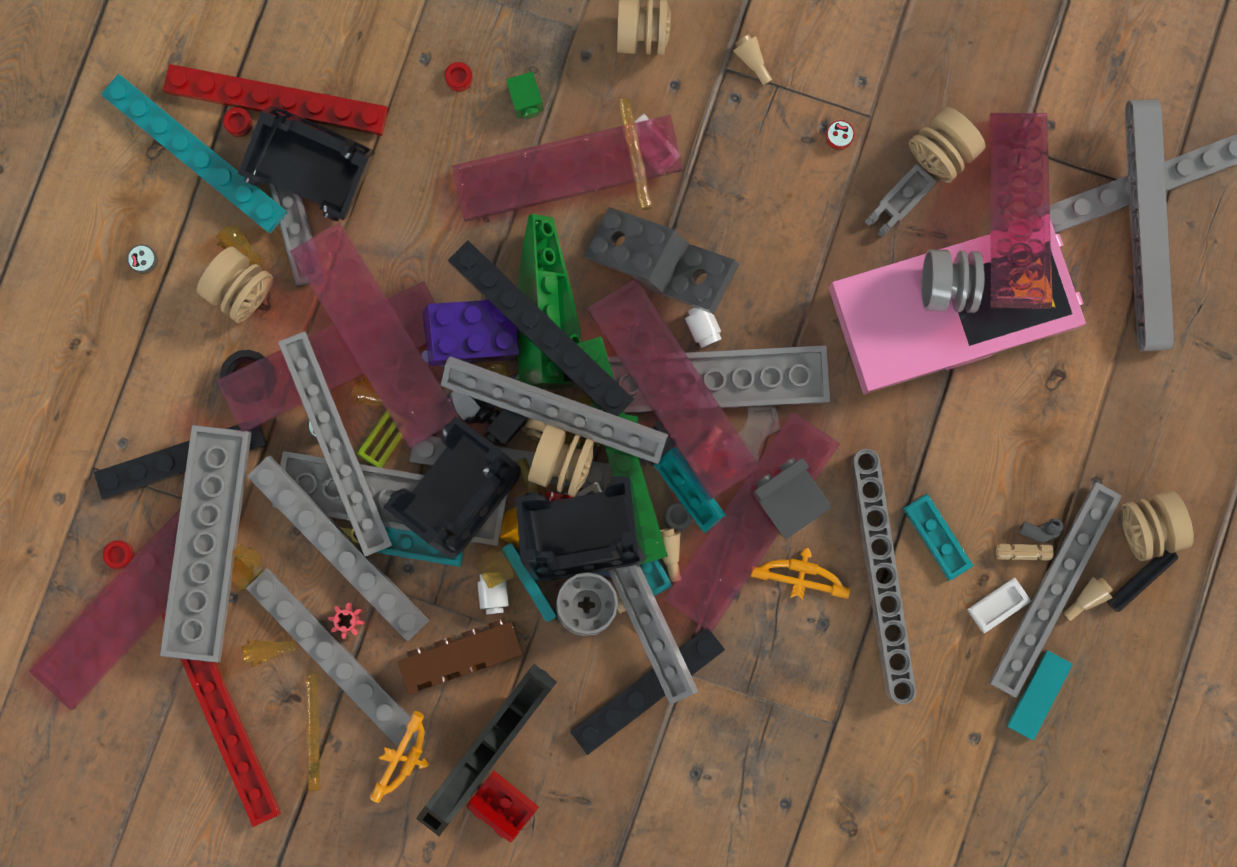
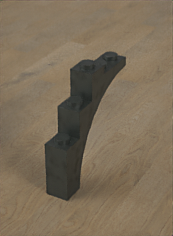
(486, 750)

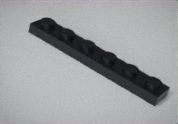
(155, 467)
(641, 695)

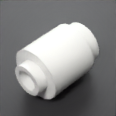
(703, 327)
(492, 599)

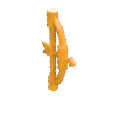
(798, 583)
(392, 756)

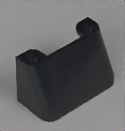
(306, 161)
(456, 491)
(580, 532)

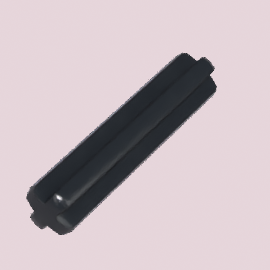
(1141, 580)

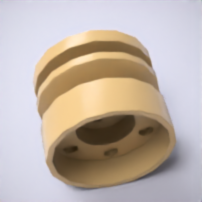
(644, 25)
(947, 144)
(234, 284)
(561, 460)
(1157, 525)

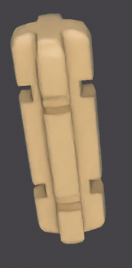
(1024, 552)

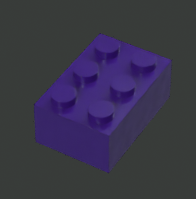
(468, 332)

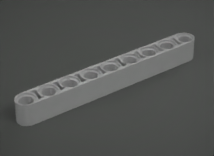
(1149, 225)
(891, 587)

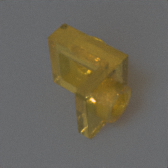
(246, 567)
(494, 568)

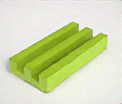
(373, 435)

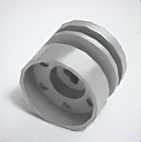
(955, 281)
(599, 593)

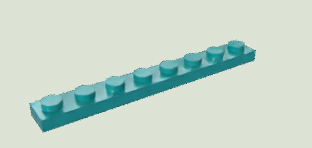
(194, 153)

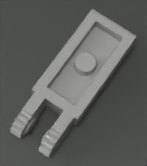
(903, 198)

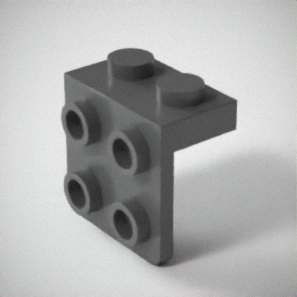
(791, 497)

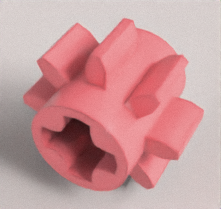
(338, 619)

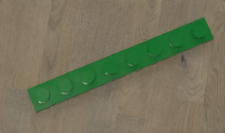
(628, 465)

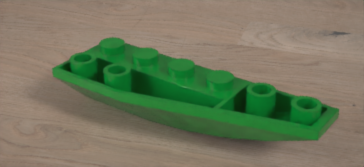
(547, 285)

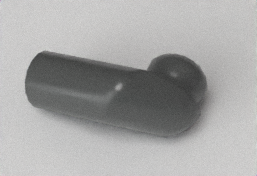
(1042, 533)

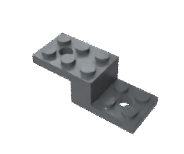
(661, 260)

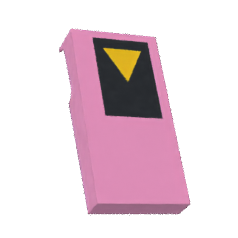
(900, 341)

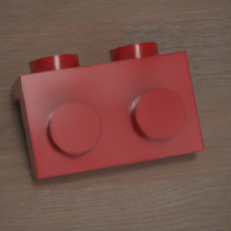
(502, 806)

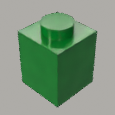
(525, 95)

